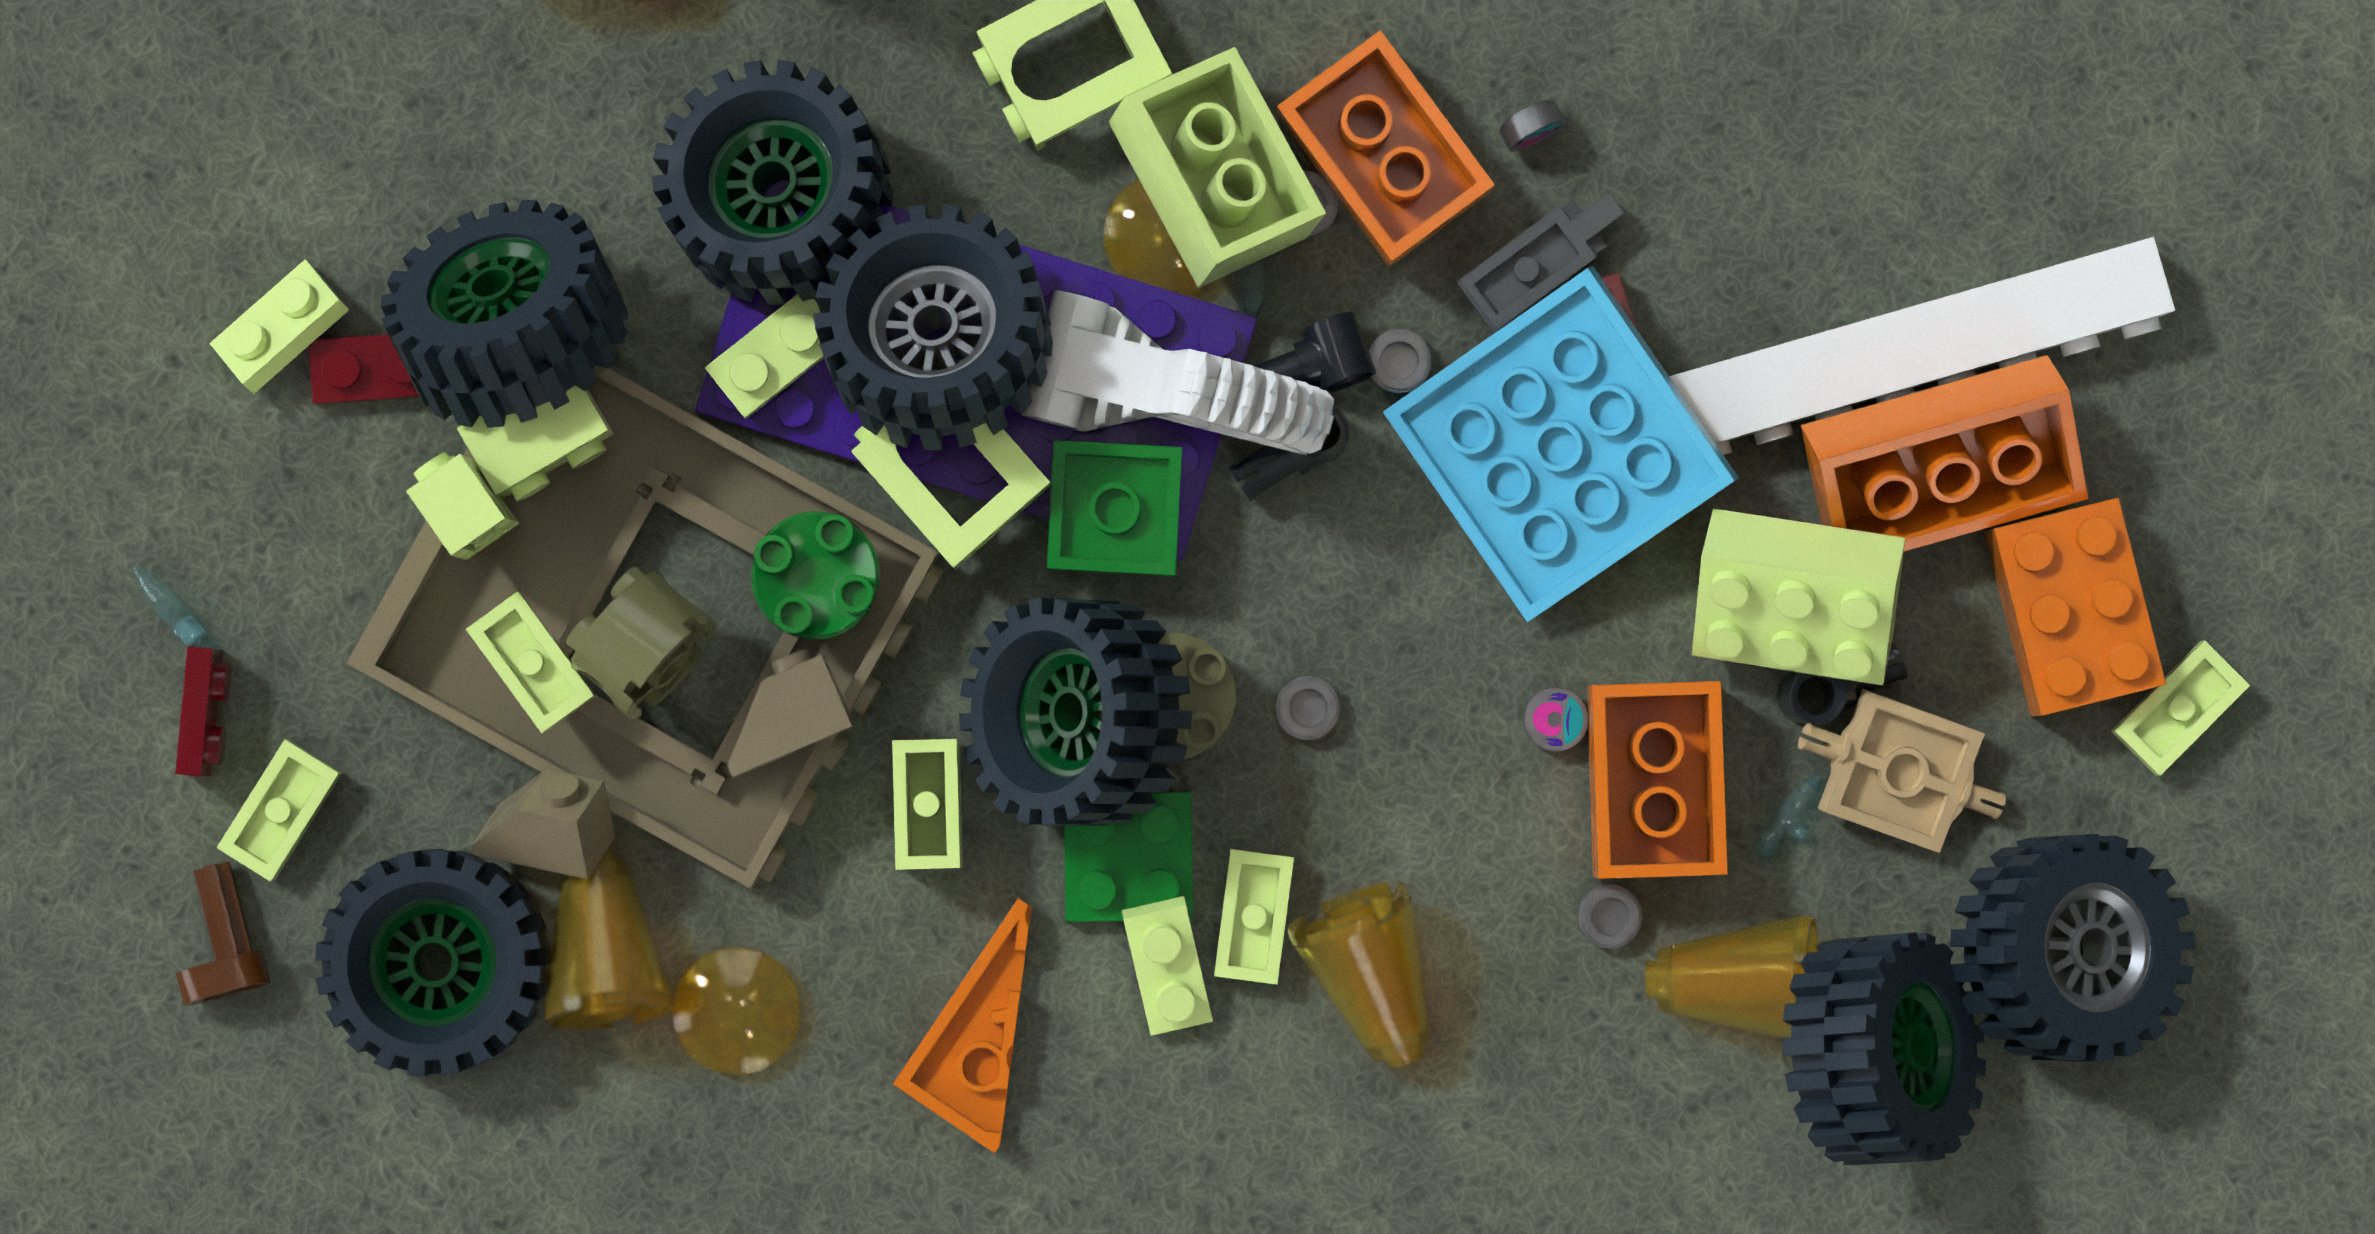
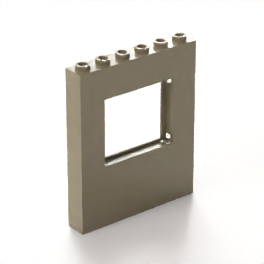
(563, 563)

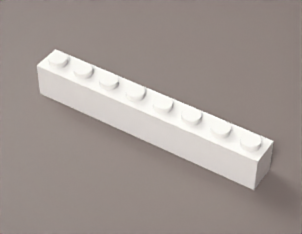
(1929, 344)

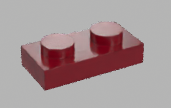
(357, 370)
(204, 685)

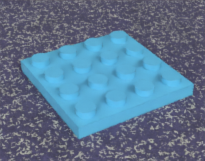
(1560, 444)

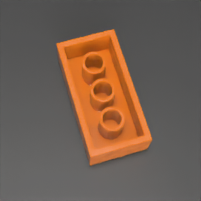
(1950, 456)

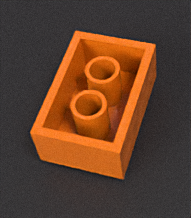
(1384, 148)
(2074, 607)
(1657, 779)

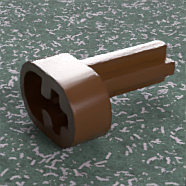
(235, 963)

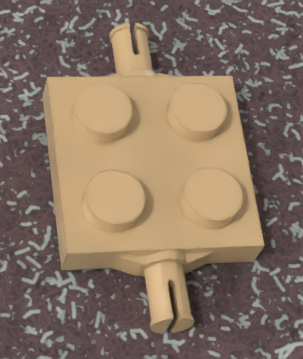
(1901, 771)

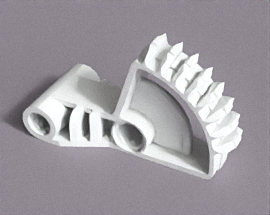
(1115, 374)

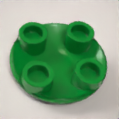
(815, 575)

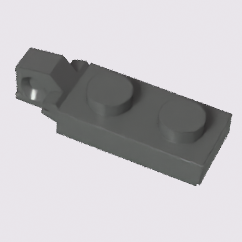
(1538, 261)

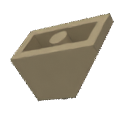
(790, 713)
(551, 825)

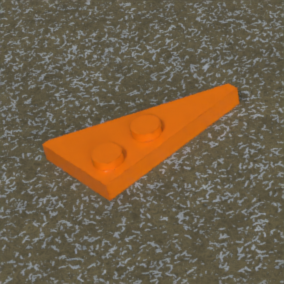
(968, 1051)

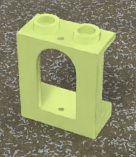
(1050, 118)
(950, 539)

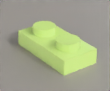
(279, 326)
(769, 357)
(530, 662)
(2181, 710)
(279, 810)
(1253, 916)
(1167, 965)

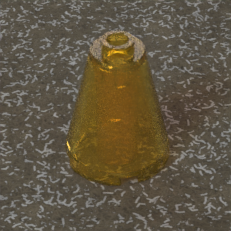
(603, 954)
(1370, 969)
(1735, 975)

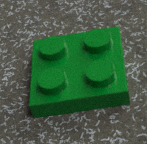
(1114, 508)
(1130, 861)

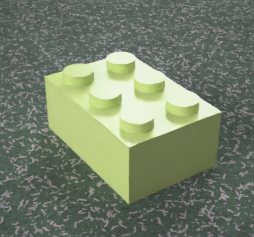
(1216, 167)
(1797, 596)

